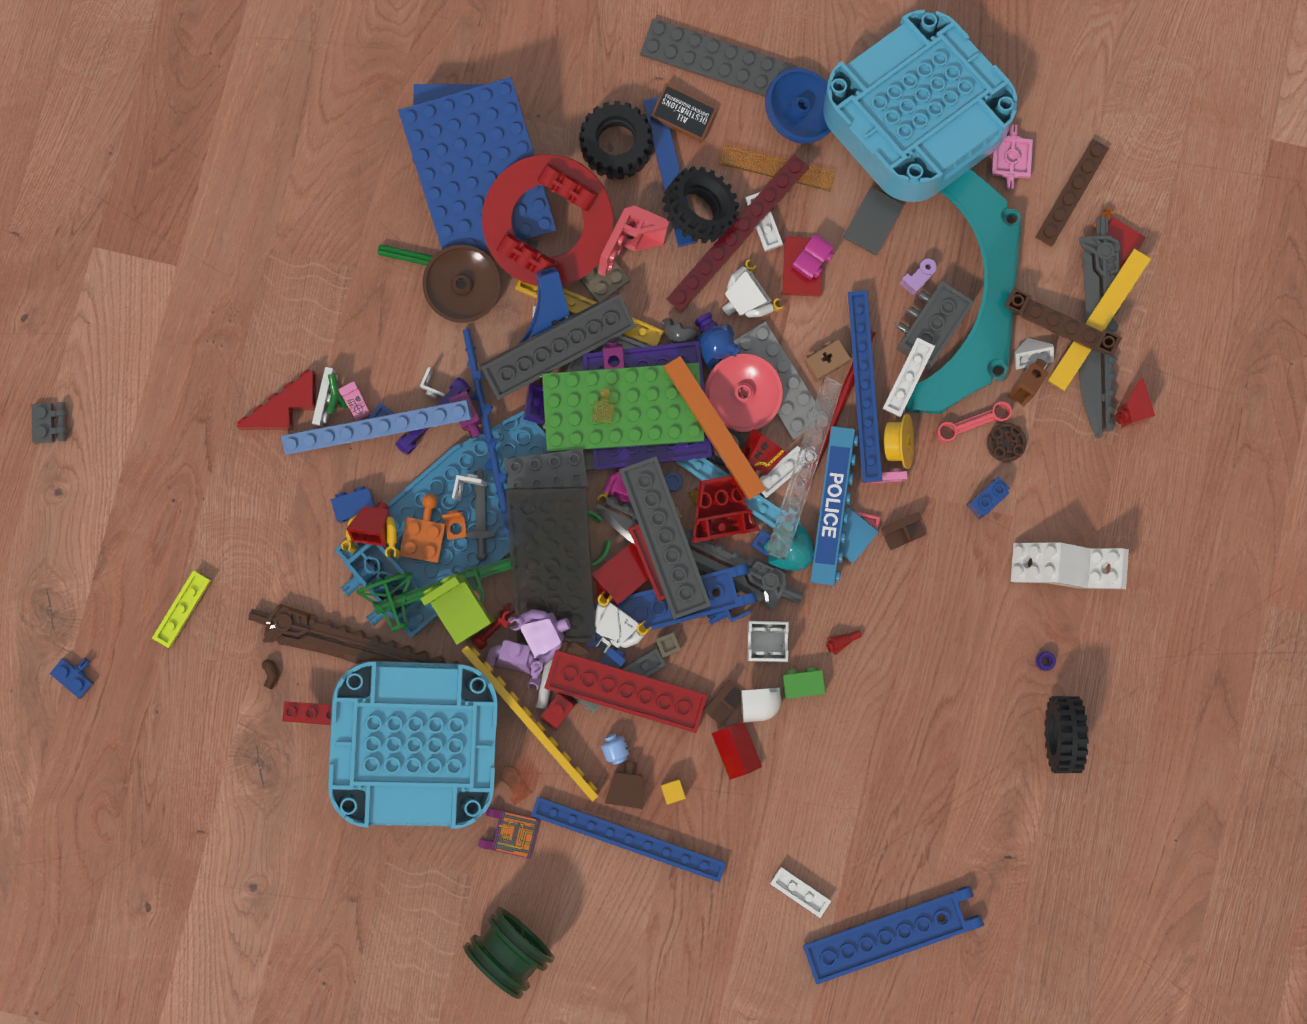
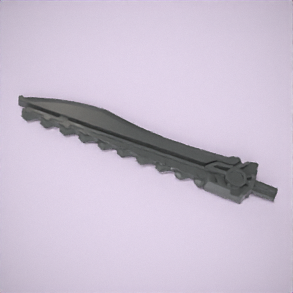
(1106, 266)
(762, 575)

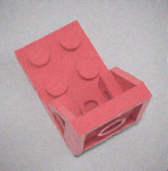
(646, 227)

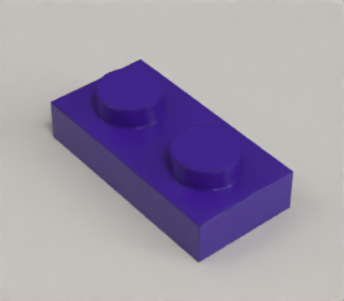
(534, 404)

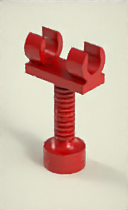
(479, 640)

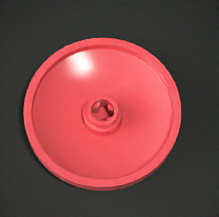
(745, 391)

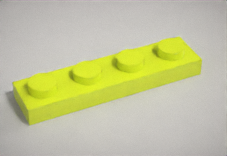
(181, 609)

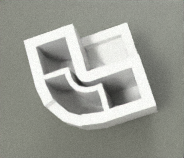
(760, 704)

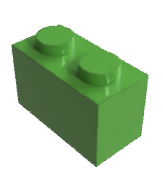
(803, 684)

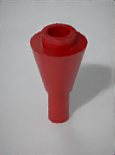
(838, 643)

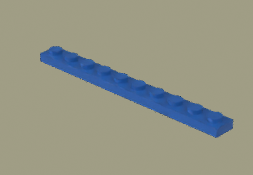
(865, 387)
(628, 839)

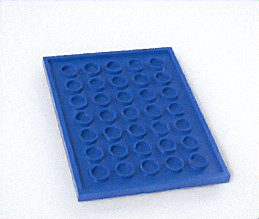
(461, 150)

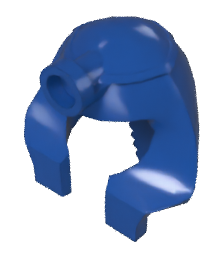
(716, 344)

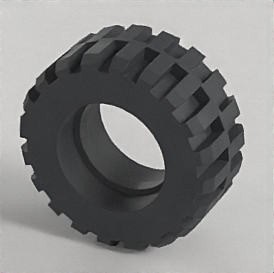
(616, 116)

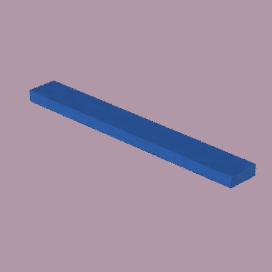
(666, 159)

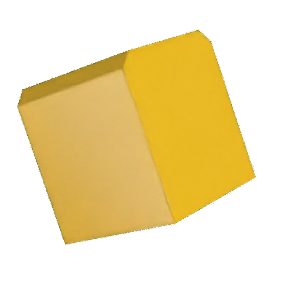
(673, 791)

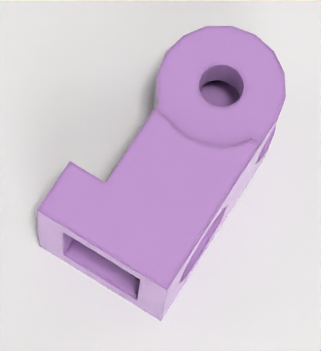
(920, 277)

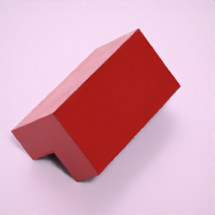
(736, 750)

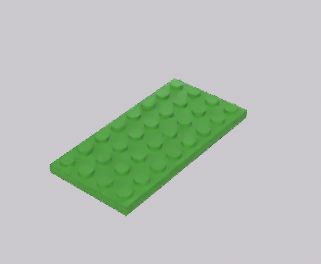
(644, 413)

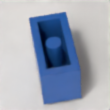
(348, 505)

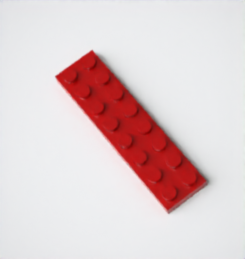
(625, 691)

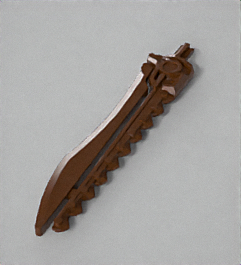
(297, 622)

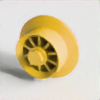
(900, 441)

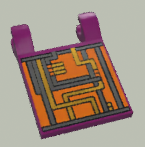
(513, 834)

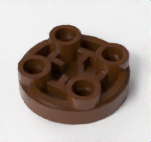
(1006, 442)

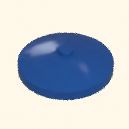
(796, 105)

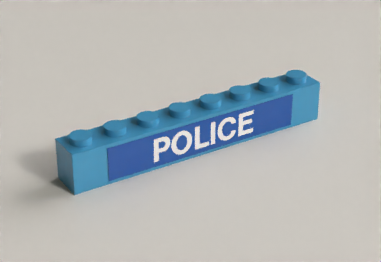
(833, 506)

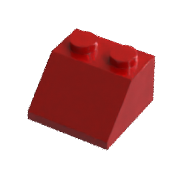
(1135, 405)

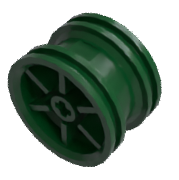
(508, 953)

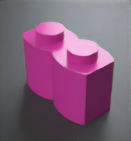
(813, 257)

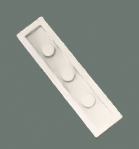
(908, 377)

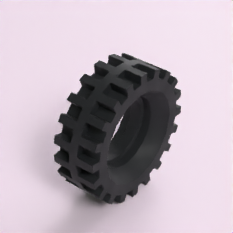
(710, 189)
(1066, 734)

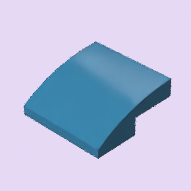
(858, 535)

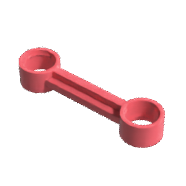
(973, 422)

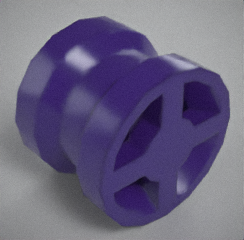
(705, 322)

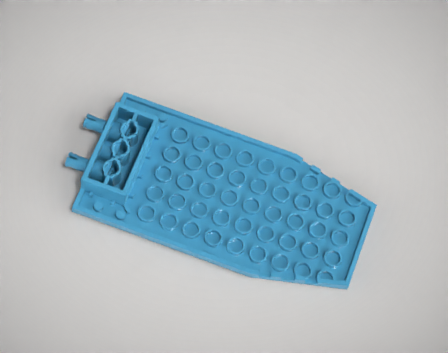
(514, 439)

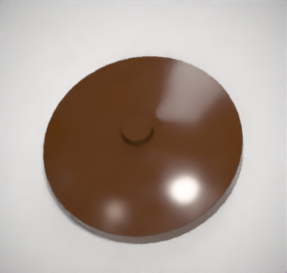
(461, 283)

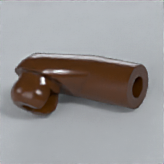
(272, 672)

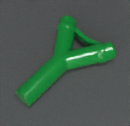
(335, 396)

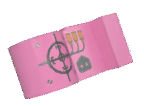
(355, 401)

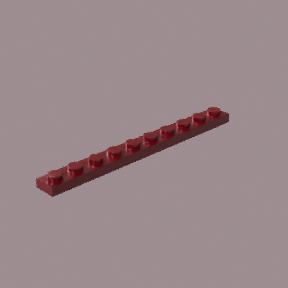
(737, 233)

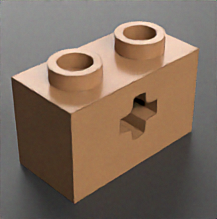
(821, 369)

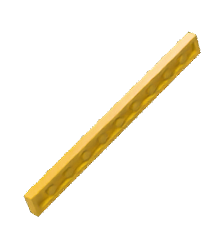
(536, 728)

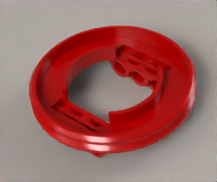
(562, 177)

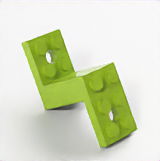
(458, 607)

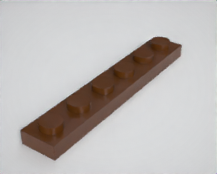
(1072, 192)

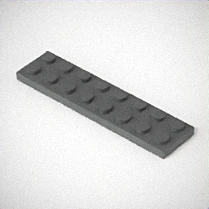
(711, 58)
(557, 345)
(664, 537)

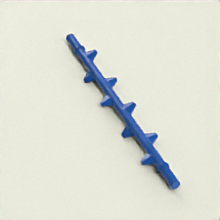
(485, 409)

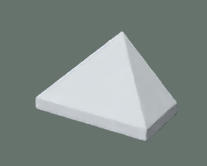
(1032, 350)

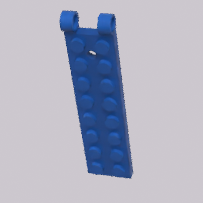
(657, 613)
(889, 936)

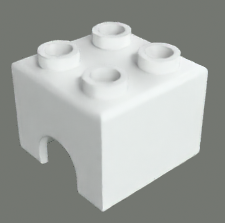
(767, 641)

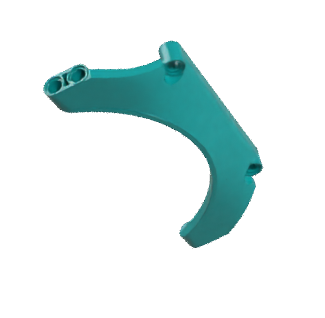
(991, 336)

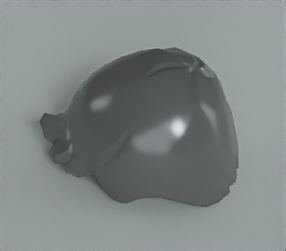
(677, 333)

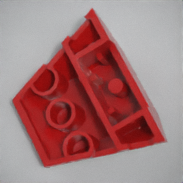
(721, 510)

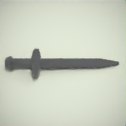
(480, 533)

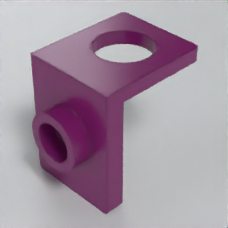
(611, 349)

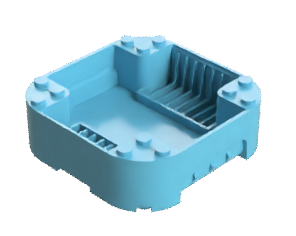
(919, 106)
(412, 744)

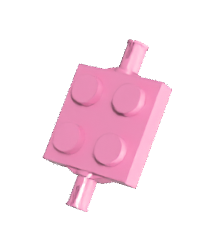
(1012, 158)

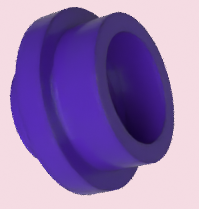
(1051, 660)

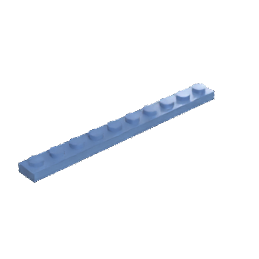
(376, 427)

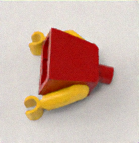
(372, 527)

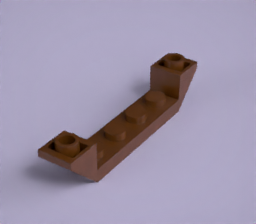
(1061, 324)

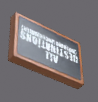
(683, 113)

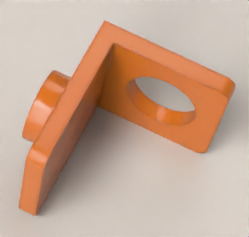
(455, 517)

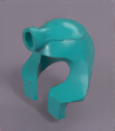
(800, 553)

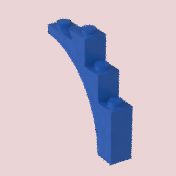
(550, 303)

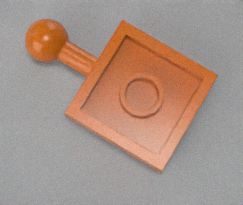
(422, 537)

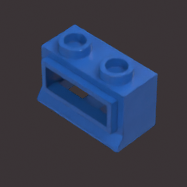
(989, 498)

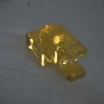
(603, 410)

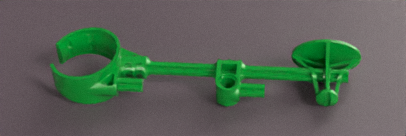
(472, 575)

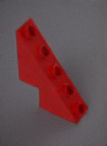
(278, 411)
(307, 713)

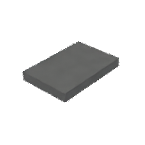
(873, 221)

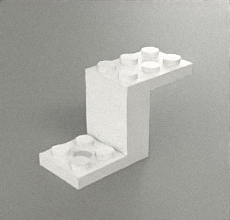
(1069, 565)

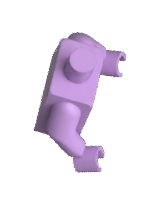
(542, 634)
(516, 658)

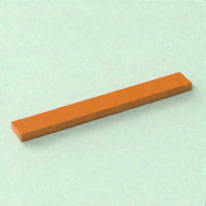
(714, 428)

